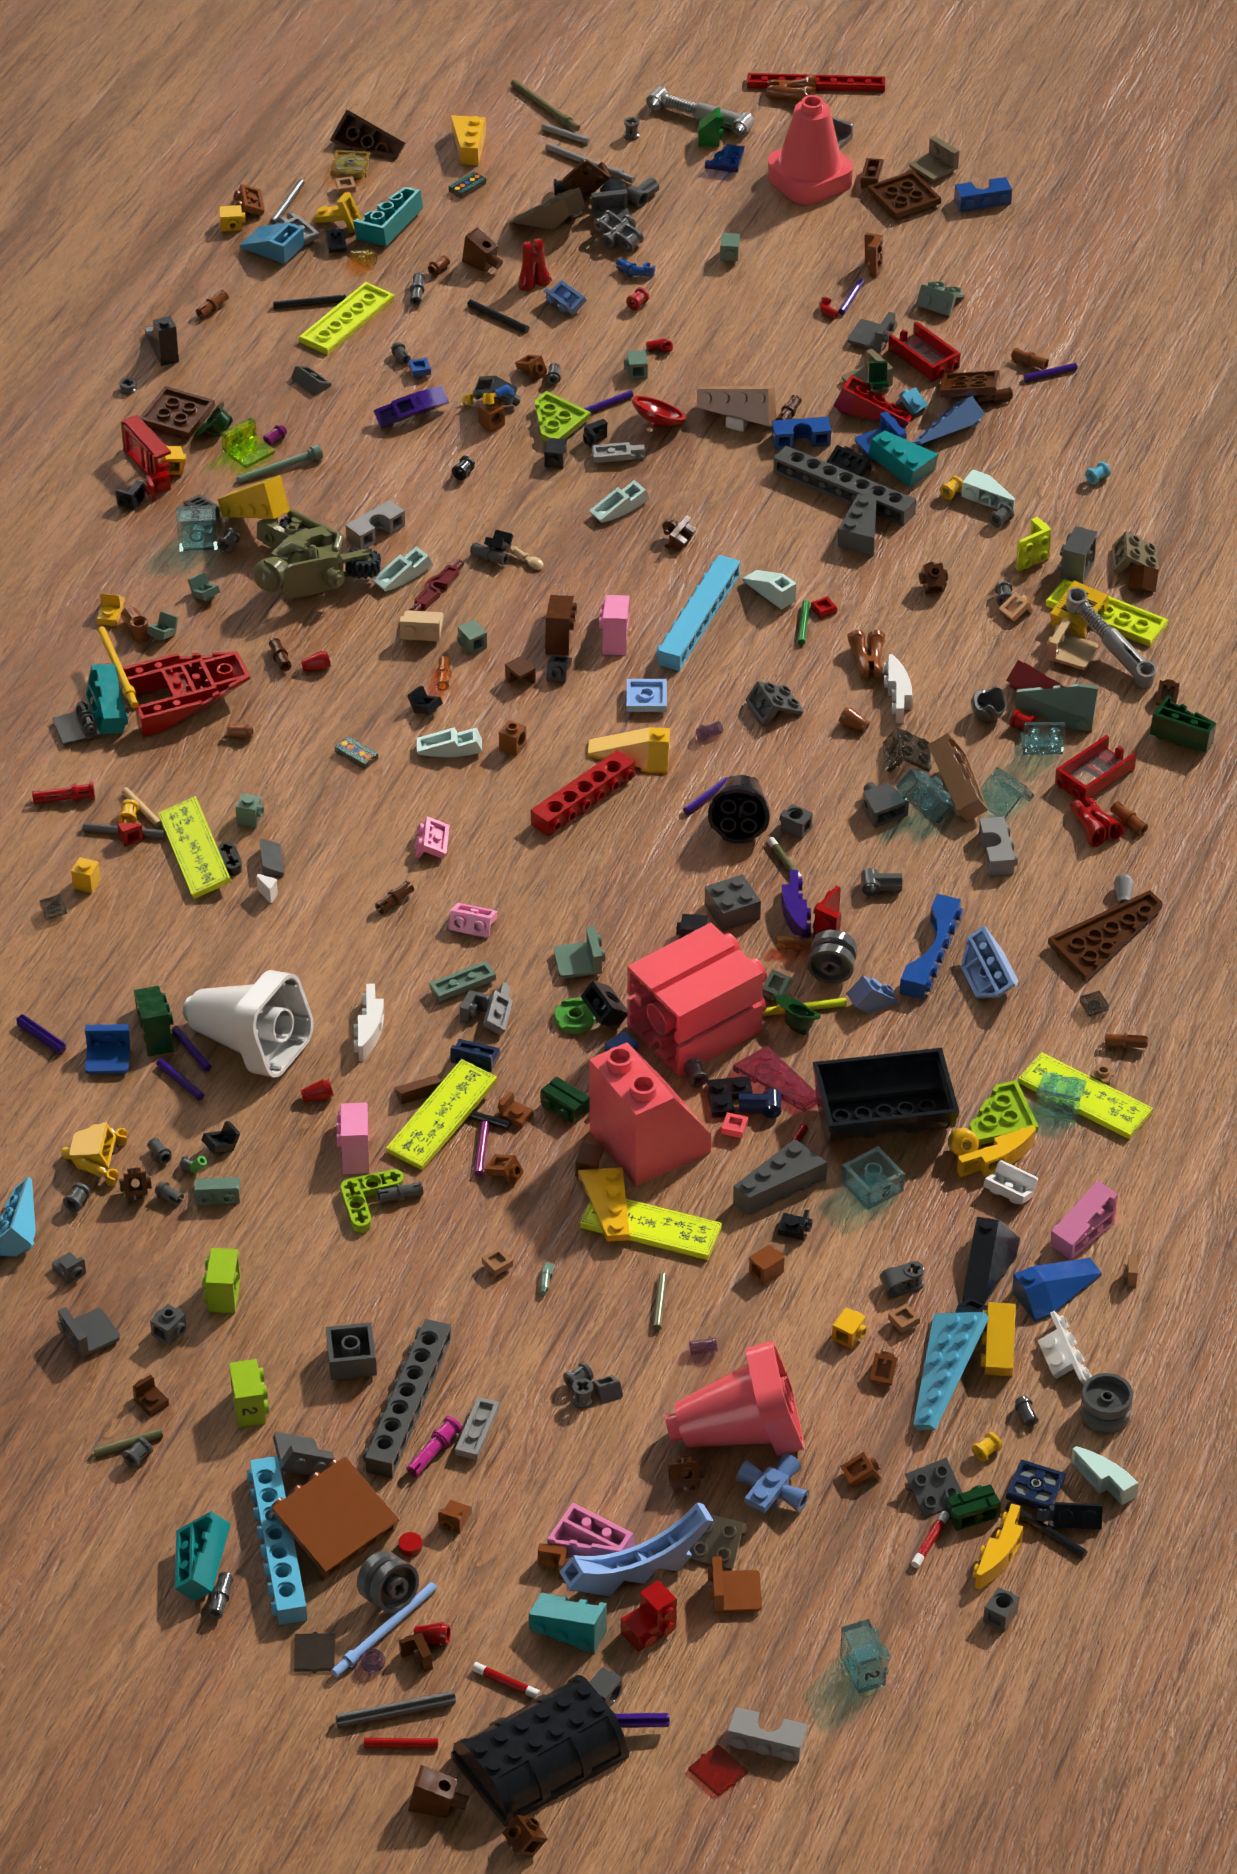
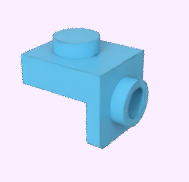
(912, 401)

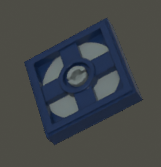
(1035, 1485)

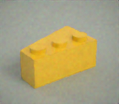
(469, 137)
(999, 1339)

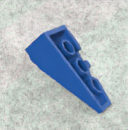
(1052, 1285)

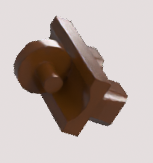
(675, 538)

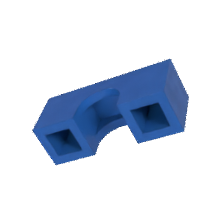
(969, 197)
(815, 429)

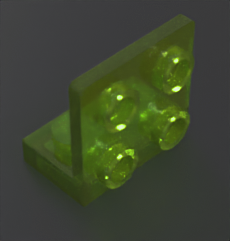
(244, 445)

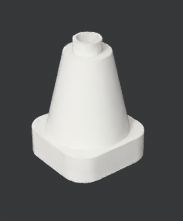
(259, 1020)

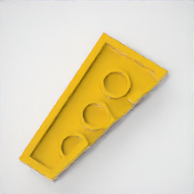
(608, 1200)

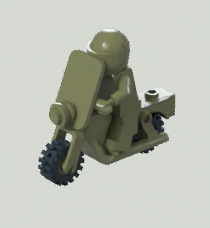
(308, 557)

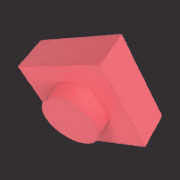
(734, 1125)

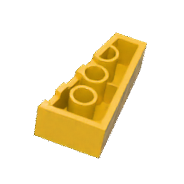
(258, 501)

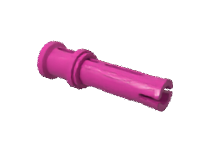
(440, 1439)

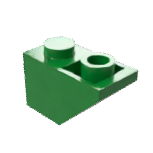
(709, 129)

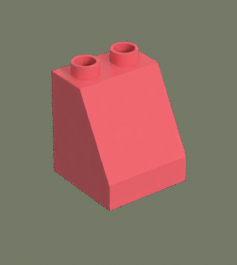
(641, 1117)

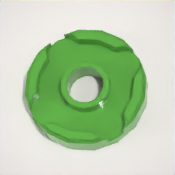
(574, 1024)

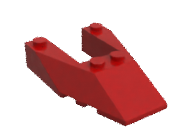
(191, 681)

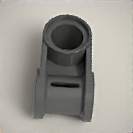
(901, 1280)

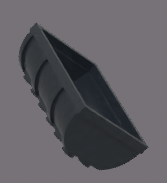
(884, 1094)
(542, 1750)

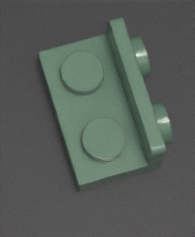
(217, 1190)

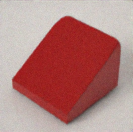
(129, 832)

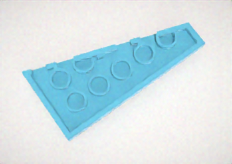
(948, 1352)

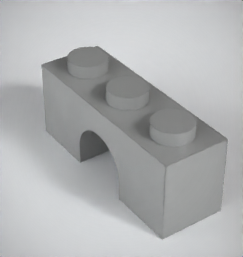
(385, 516)
(999, 852)
(783, 1743)

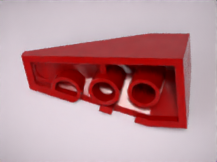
(860, 401)
(1026, 676)

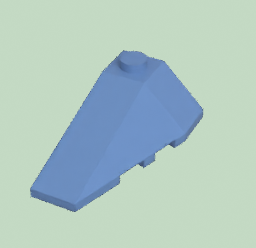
(958, 416)

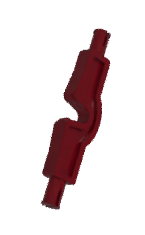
(431, 591)

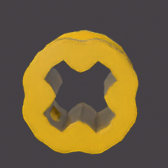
(952, 488)
(128, 812)
(987, 1446)

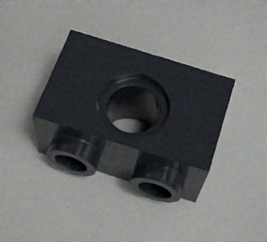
(604, 1004)

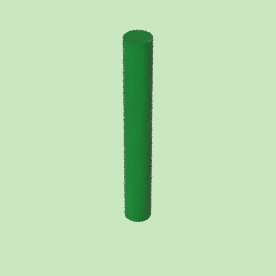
(803, 622)

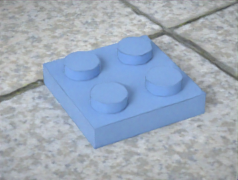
(646, 695)

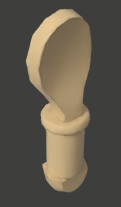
(533, 562)

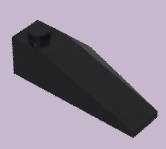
(990, 1256)

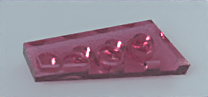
(774, 1073)

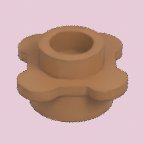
(1102, 1074)

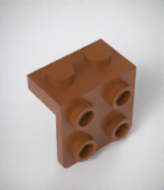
(733, 1589)

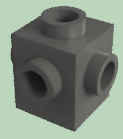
(168, 1324)

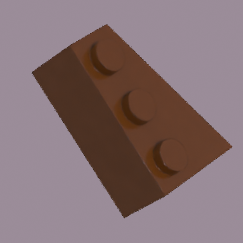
(559, 624)

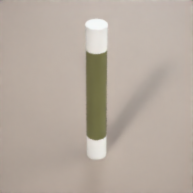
(782, 855)

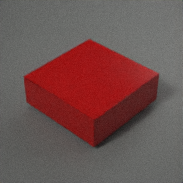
(823, 607)

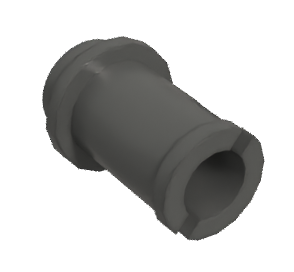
(399, 351)
(553, 375)
(162, 1154)
(164, 1191)
(1024, 1406)

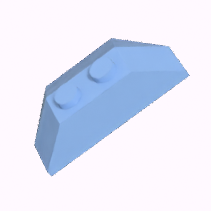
(987, 966)

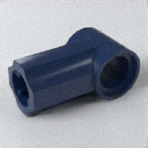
(767, 1103)

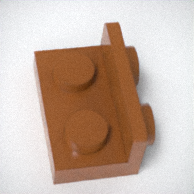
(249, 199)
(874, 253)

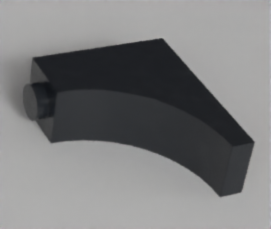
(164, 340)

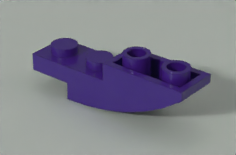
(411, 405)
(795, 907)

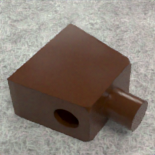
(480, 251)
(435, 1794)

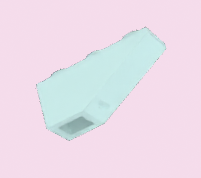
(985, 490)
(773, 586)

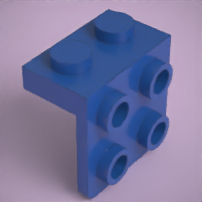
(886, 423)
(107, 1048)

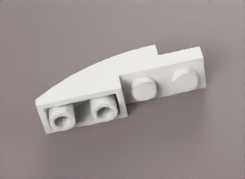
(898, 687)
(369, 1023)

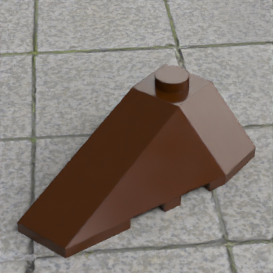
(360, 135)

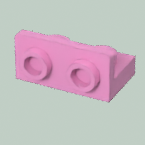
(432, 838)
(471, 920)

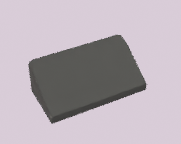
(310, 379)
(271, 858)

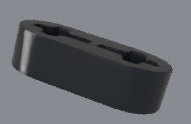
(233, 857)

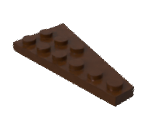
(1097, 939)

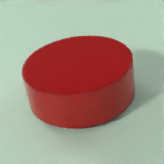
(410, 1544)

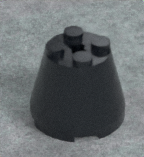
(739, 810)

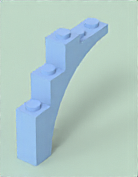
(637, 1564)

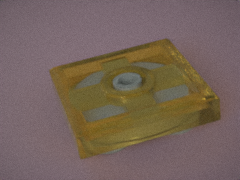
(350, 164)

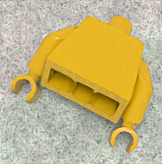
(93, 1150)

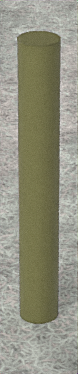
(660, 1300)
(126, 1443)

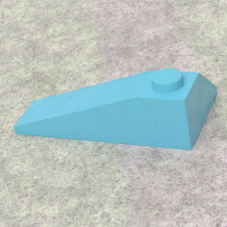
(18, 1221)

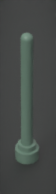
(314, 453)

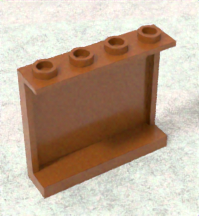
(335, 1516)

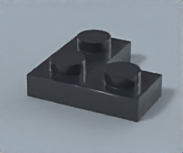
(723, 1091)

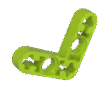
(362, 1191)

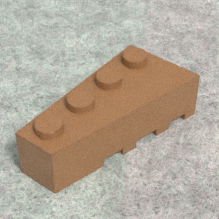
(742, 402)
(958, 777)

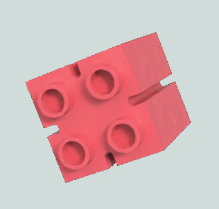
(695, 997)

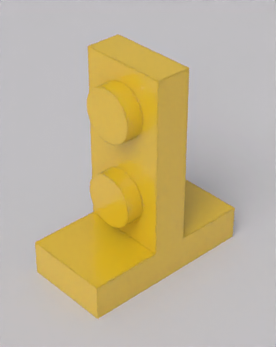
(343, 211)

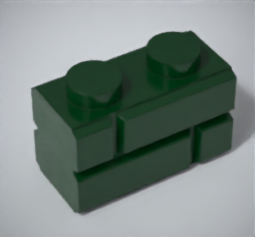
(565, 1100)
(973, 1506)

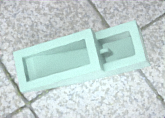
(620, 502)
(403, 569)
(450, 743)
(1105, 1475)

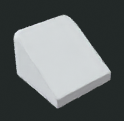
(736, 423)
(267, 887)

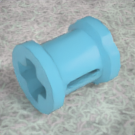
(1100, 471)

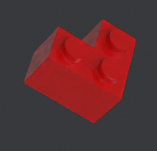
(652, 1619)

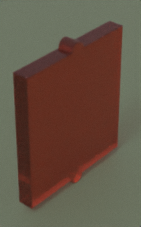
(718, 1770)

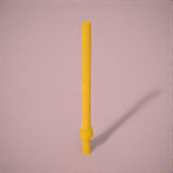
(128, 690)

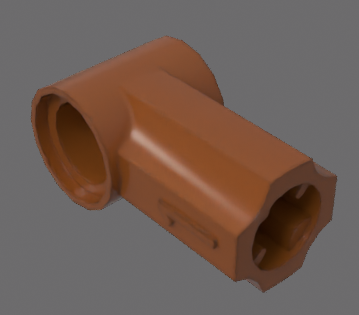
(136, 623)

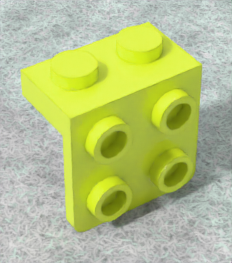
(1034, 547)

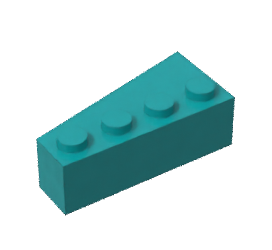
(389, 217)

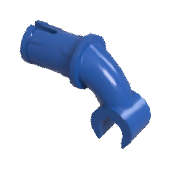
(632, 269)

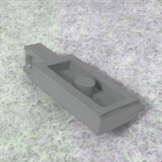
(617, 452)
(498, 1010)

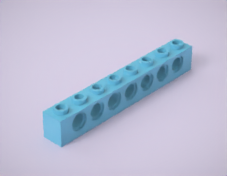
(278, 1544)

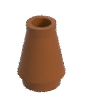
(853, 719)

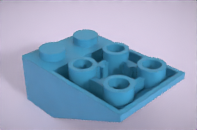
(275, 241)

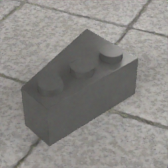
(858, 526)

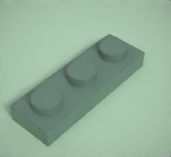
(462, 981)

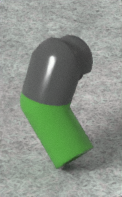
(192, 1166)

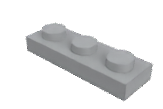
(477, 1428)

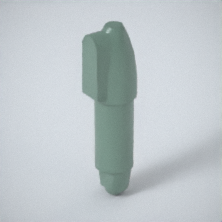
(546, 1274)

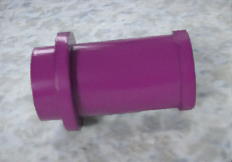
(278, 432)

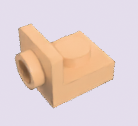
(1015, 606)

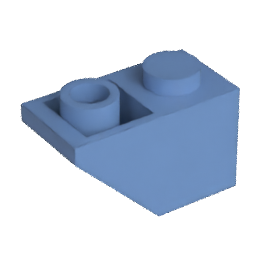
(871, 995)

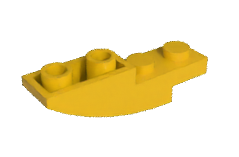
(1006, 1147)
(999, 1550)

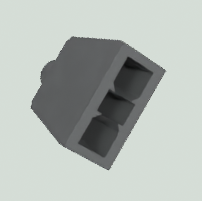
(883, 804)

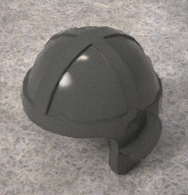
(988, 704)

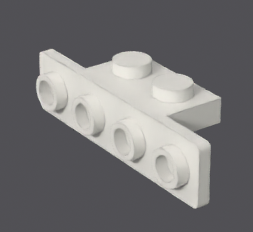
(1060, 1351)

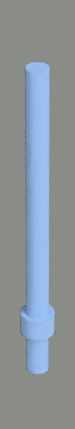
(352, 1656)

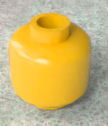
(963, 1141)

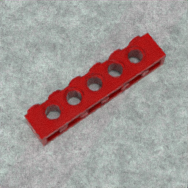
(582, 793)

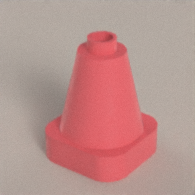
(810, 161)
(742, 1407)

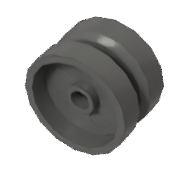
(832, 956)
(1106, 1403)
(387, 1581)

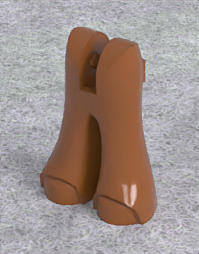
(791, 89)
(875, 644)

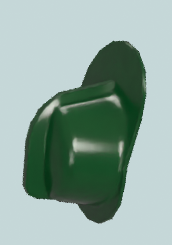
(217, 422)
(797, 1015)

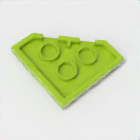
(558, 417)
(1002, 1113)

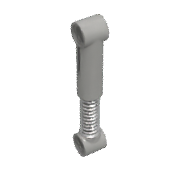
(737, 122)
(1112, 639)

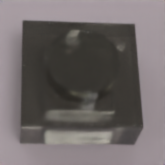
(53, 907)
(1094, 1003)

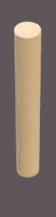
(142, 808)

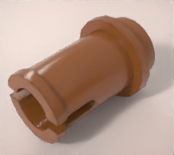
(435, 267)
(240, 731)

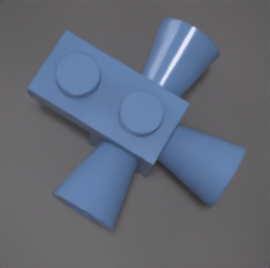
(773, 1485)

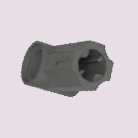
(640, 194)
(873, 882)

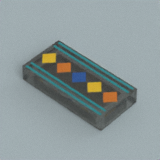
(467, 184)
(356, 752)

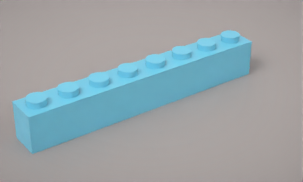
(698, 612)

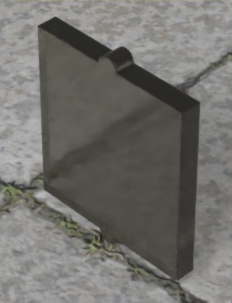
(314, 1652)

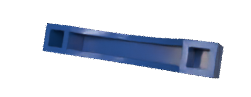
(919, 974)

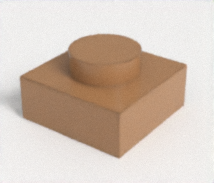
(345, 185)
(497, 1261)
(1130, 1271)
(903, 1318)

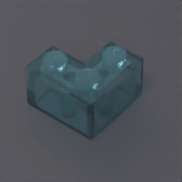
(926, 793)

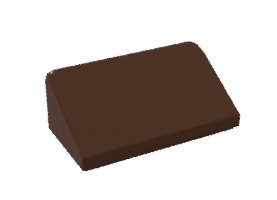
(871, 172)
(417, 1089)

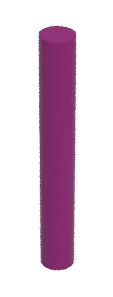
(481, 1150)

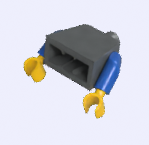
(493, 388)

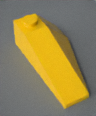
(645, 746)

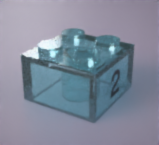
(197, 528)
(873, 1178)
(864, 1655)

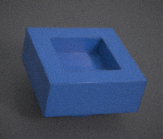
(419, 367)

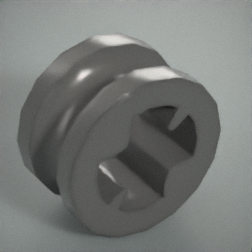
(127, 385)

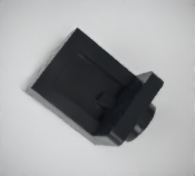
(422, 703)
(222, 1140)

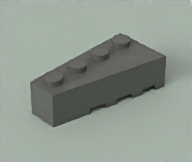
(779, 1176)

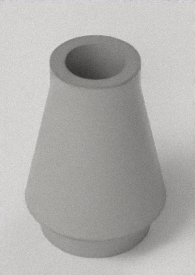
(1123, 887)

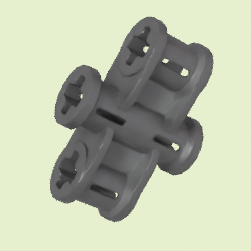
(618, 231)

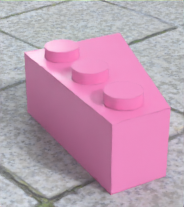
(614, 622)
(353, 1137)
(1085, 1221)
(589, 1534)

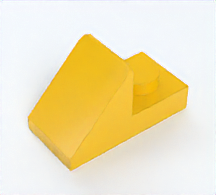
(110, 609)

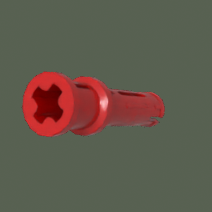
(75, 793)

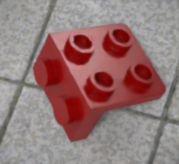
(827, 912)

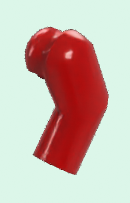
(826, 309)
(660, 344)

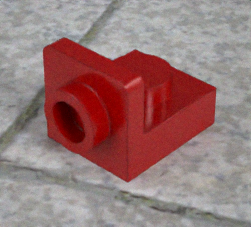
(157, 483)

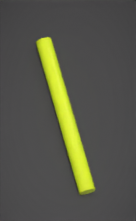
(816, 1005)

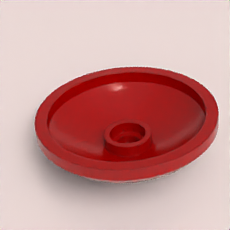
(658, 411)

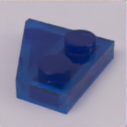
(727, 159)

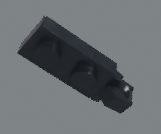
(1072, 1515)

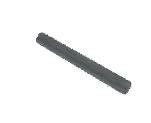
(395, 1709)

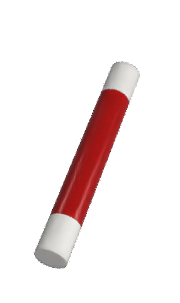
(930, 1539)
(505, 1680)

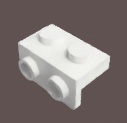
(1011, 1183)

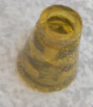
(364, 257)

